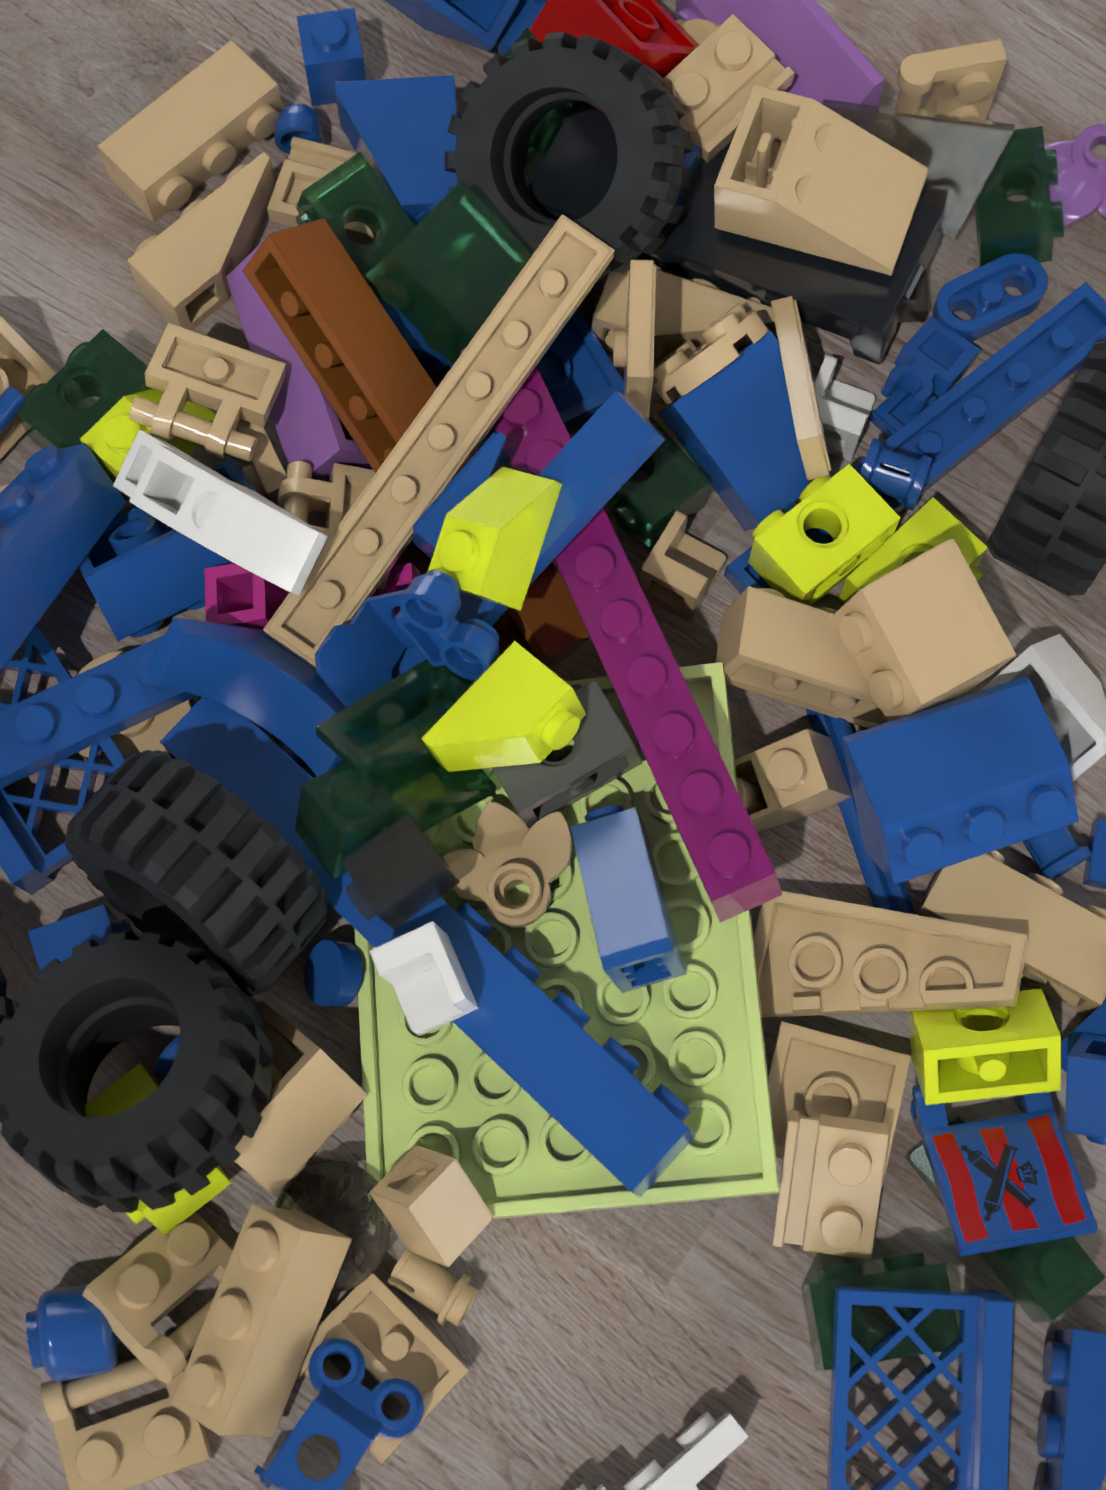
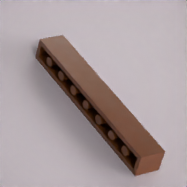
(380, 390)

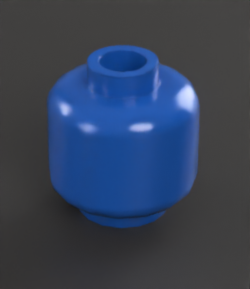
(70, 1336)

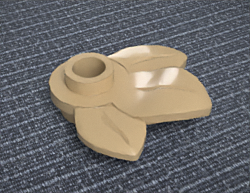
(512, 855)

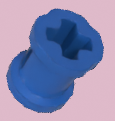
(895, 473)
(1056, 852)

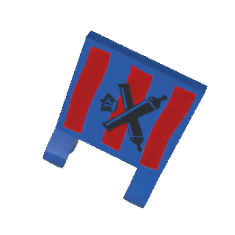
(1004, 1176)

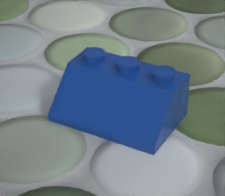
(148, 569)
(959, 780)

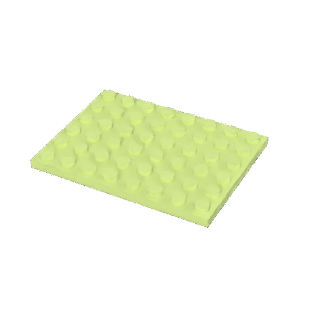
(686, 1032)

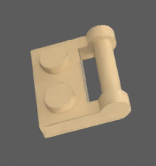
(959, 81)
(152, 1283)
(393, 1347)
(125, 1447)

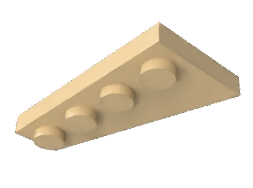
(868, 959)

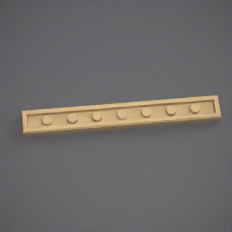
(442, 437)

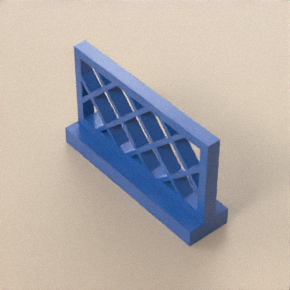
(21, 851)
(981, 1386)

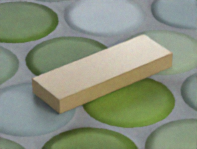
(801, 388)

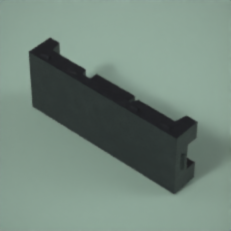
(827, 292)

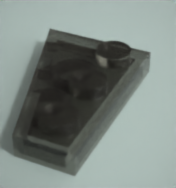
(955, 152)

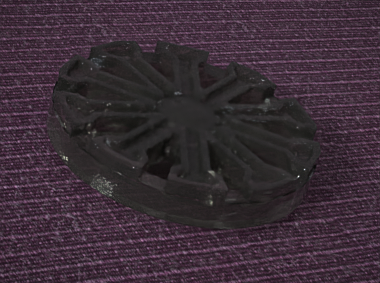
(341, 1214)

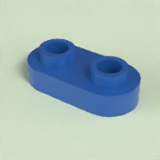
(985, 299)

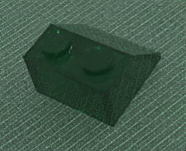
(450, 270)

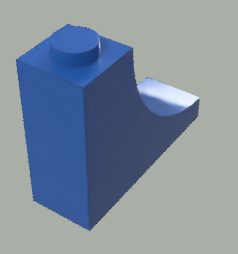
(254, 678)

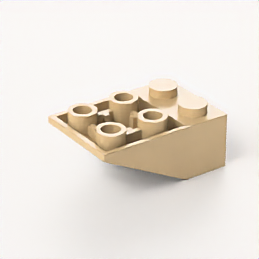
(816, 183)

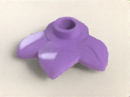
(1080, 176)

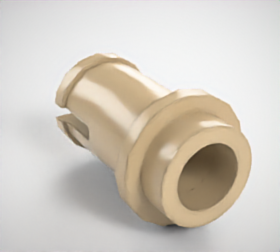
(434, 1287)

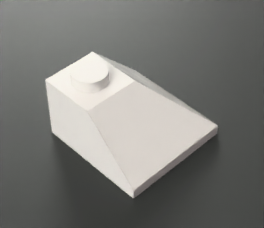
(1069, 697)

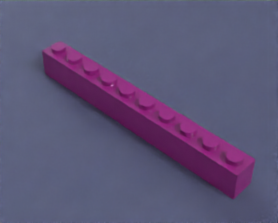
(648, 680)

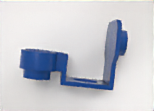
(362, 654)
(345, 1414)

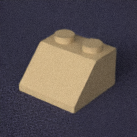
(923, 633)
(304, 1107)

